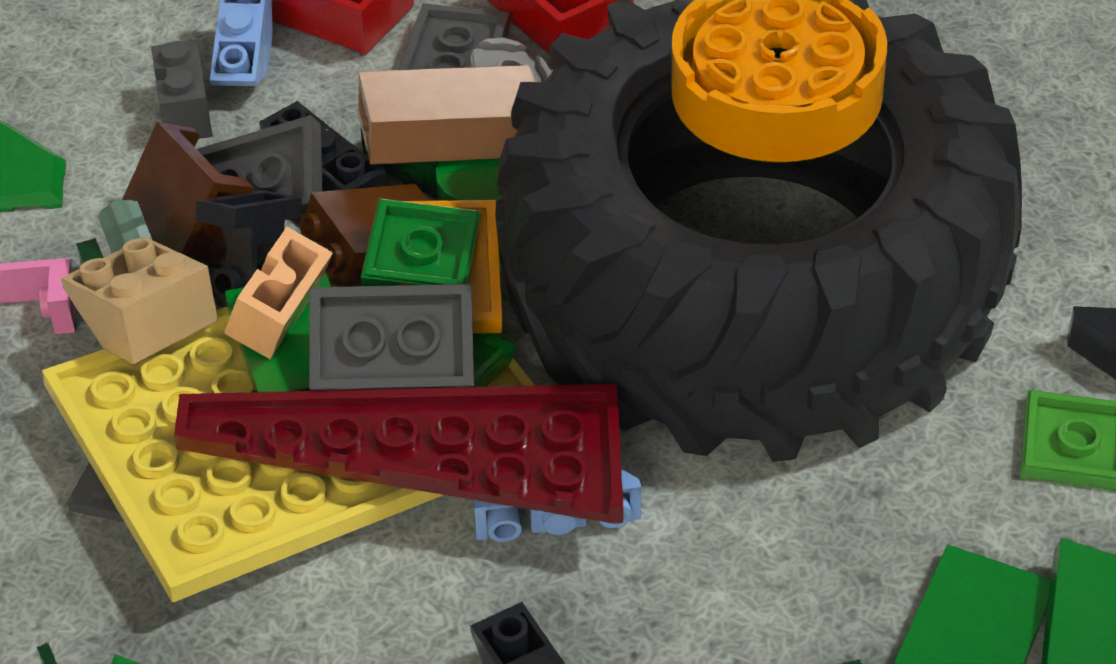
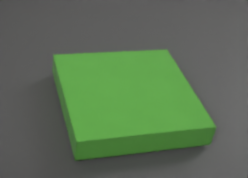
(1069, 440)

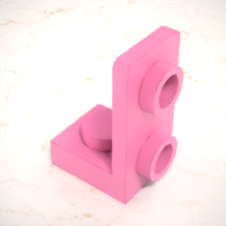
(40, 282)

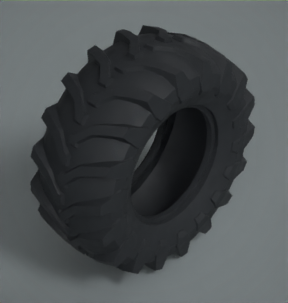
(746, 333)

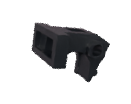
(251, 228)

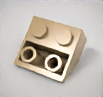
(142, 298)

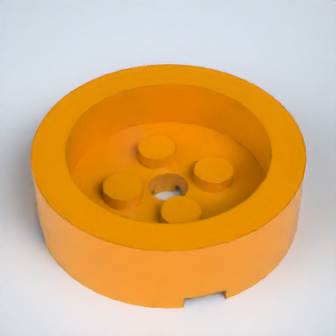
(782, 107)

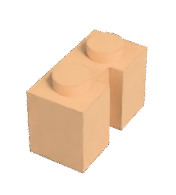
(277, 293)

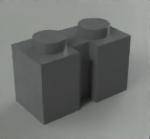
(181, 86)

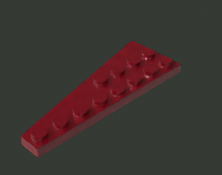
(487, 444)

